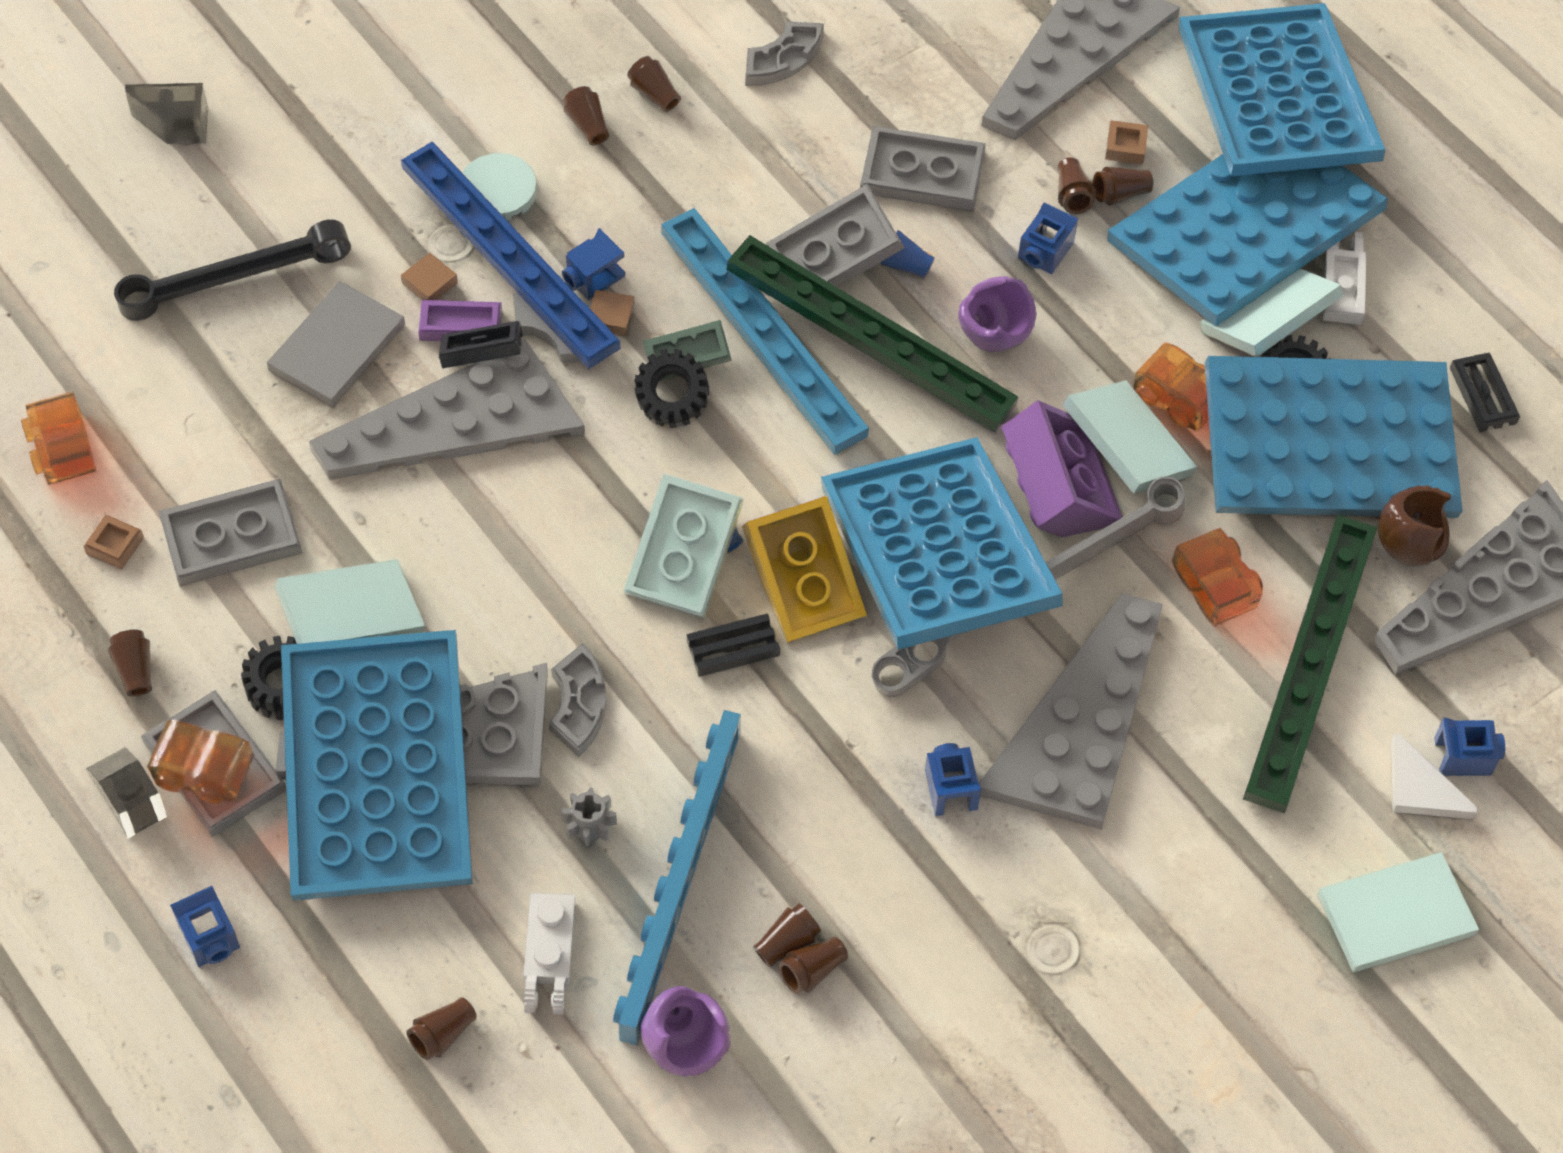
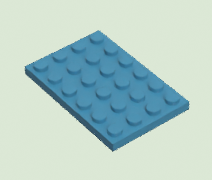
(1280, 90)
(1236, 237)
(1328, 434)
(940, 543)
(375, 765)

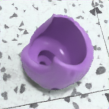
(998, 314)
(685, 1031)

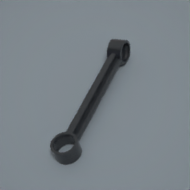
(313, 245)

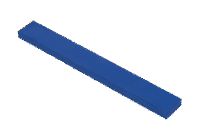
(511, 255)

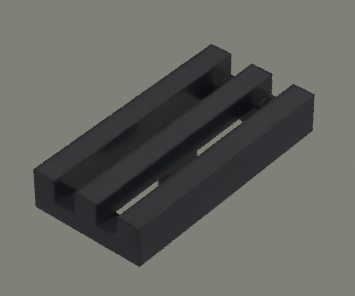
(480, 344)
(1469, 364)
(731, 638)

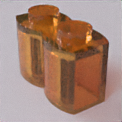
(1175, 384)
(59, 438)
(1217, 576)
(200, 761)

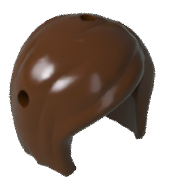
(1415, 525)

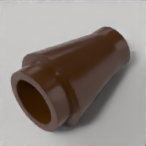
(652, 81)
(586, 113)
(1120, 184)
(1074, 188)
(132, 660)
(790, 932)
(812, 964)
(440, 1028)

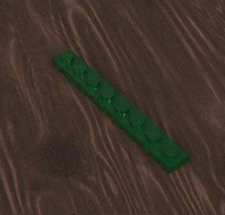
(872, 333)
(1310, 664)

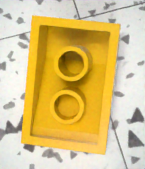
(804, 568)

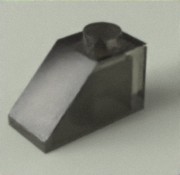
(171, 110)
(127, 791)

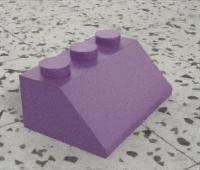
(1060, 472)

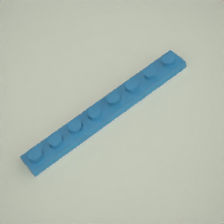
(766, 333)
(673, 890)

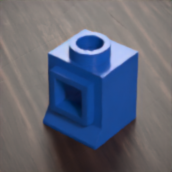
(1041, 251)
(593, 265)
(947, 759)
(1469, 760)
(214, 943)

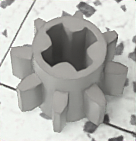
(589, 804)

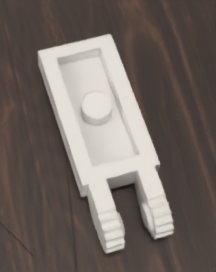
(1349, 271)
(548, 948)

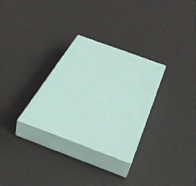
(1275, 313)
(1129, 435)
(683, 546)
(349, 603)
(1397, 912)

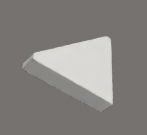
(1421, 787)

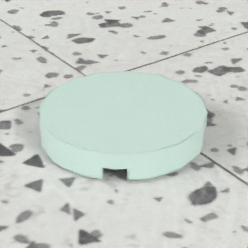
(504, 182)

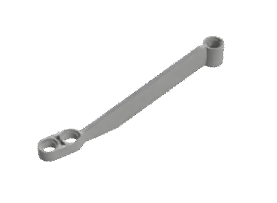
(917, 670)

